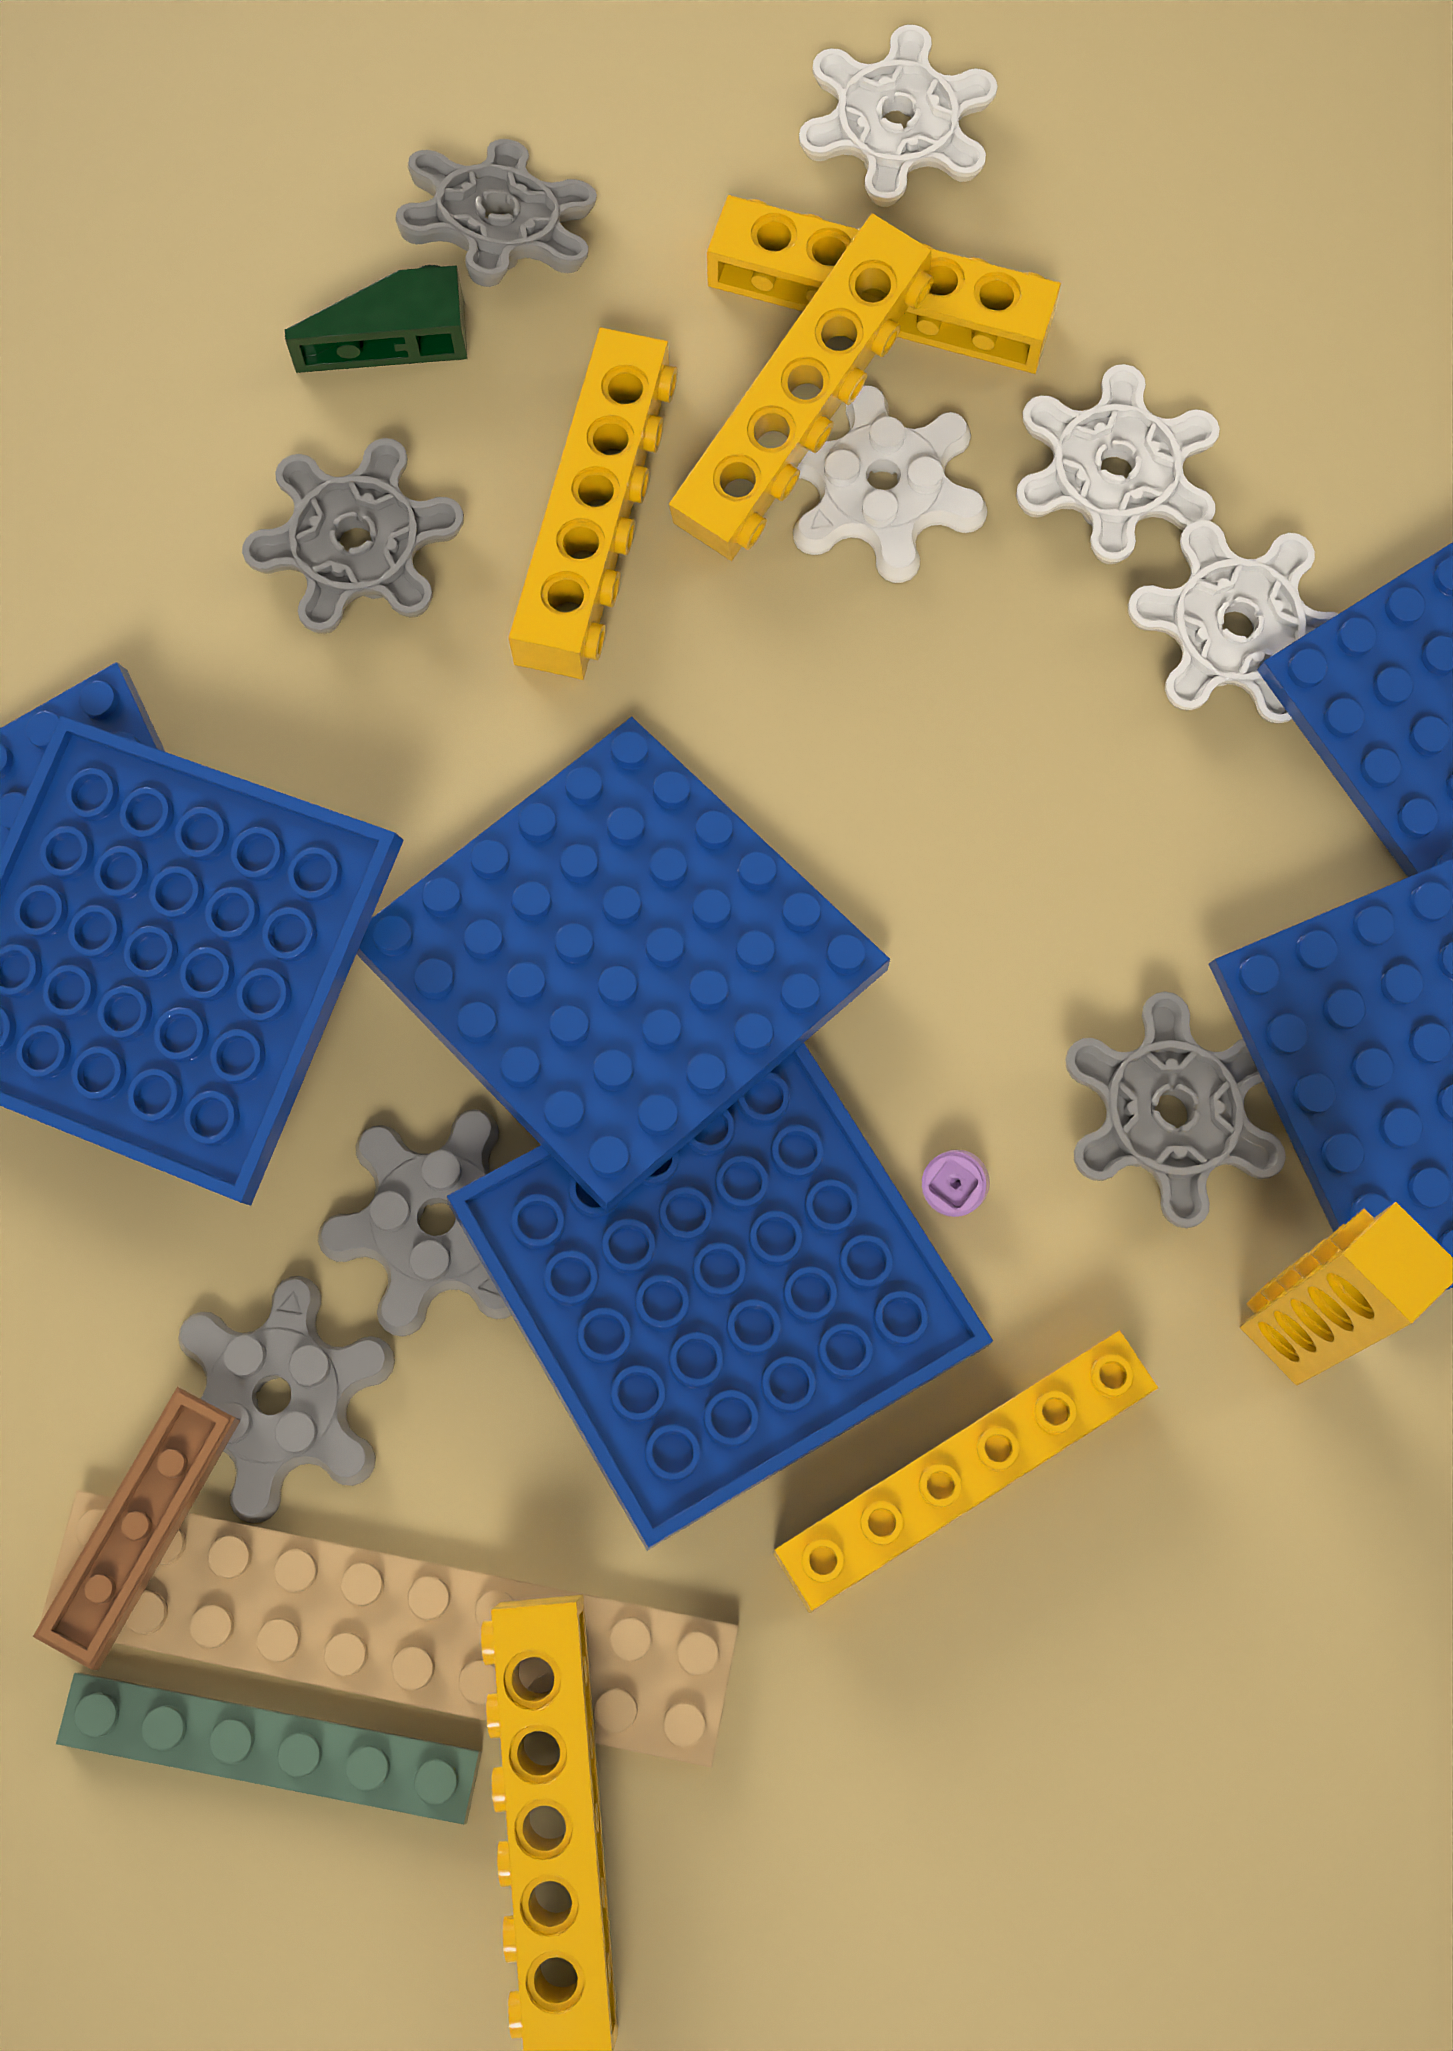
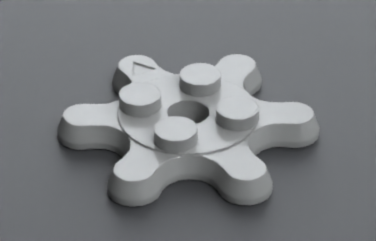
(494, 188)
(334, 505)
(1137, 1135)
(390, 1228)
(321, 1385)

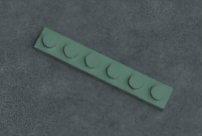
(270, 1748)

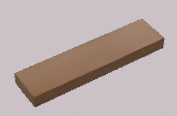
(136, 1529)

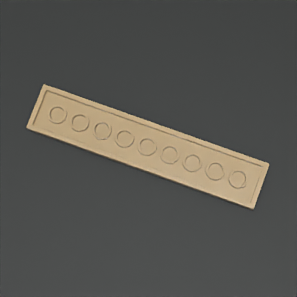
(408, 1630)

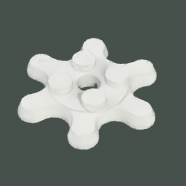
(905, 85)
(1125, 430)
(894, 516)
(1225, 583)

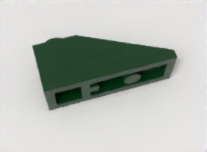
(391, 322)

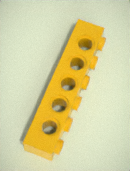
(875, 259)
(956, 322)
(618, 370)
(1348, 1293)
(964, 1471)
(540, 2013)

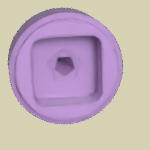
(955, 1183)

